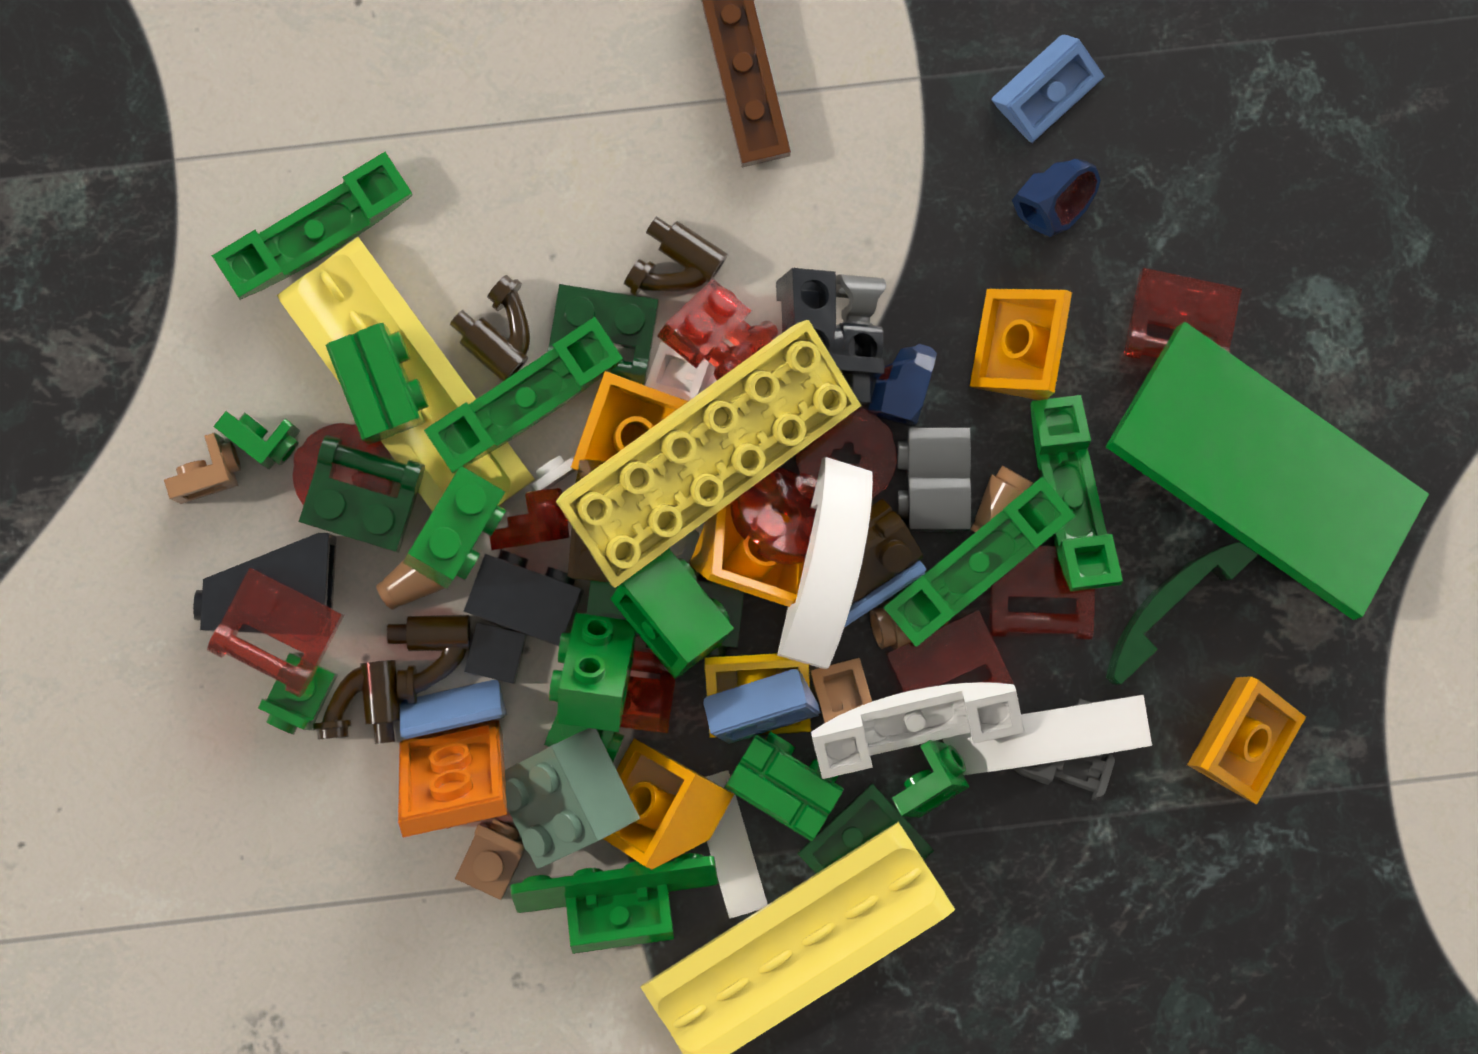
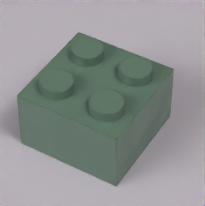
(567, 798)

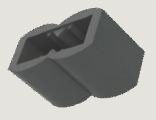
(936, 479)

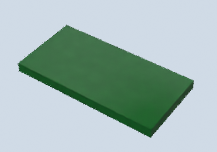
(1268, 471)

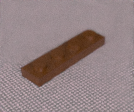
(746, 80)

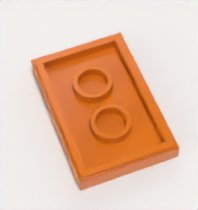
(451, 778)

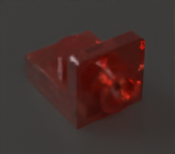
(541, 524)

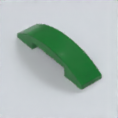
(314, 229)
(525, 397)
(1063, 459)
(979, 561)

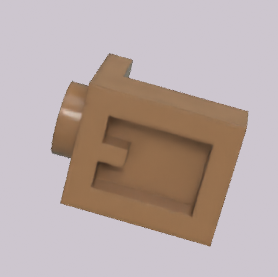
(199, 479)
(840, 688)
(492, 858)

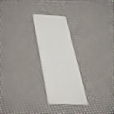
(735, 860)

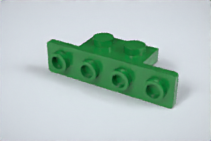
(617, 904)

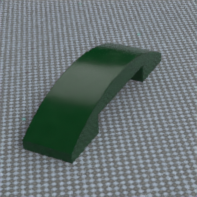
(1133, 646)

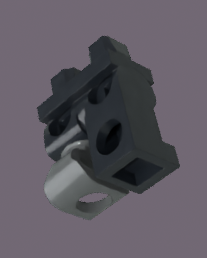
(853, 344)

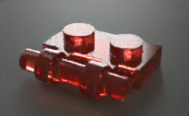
(707, 321)

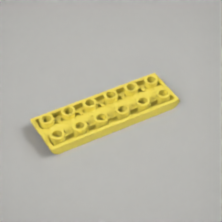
(355, 293)
(708, 452)
(799, 946)

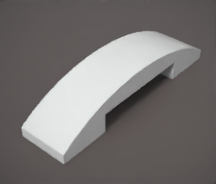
(831, 564)
(914, 718)
(1061, 736)

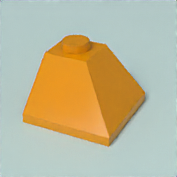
(673, 804)

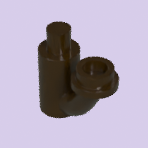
(697, 255)
(486, 343)
(430, 633)
(380, 702)

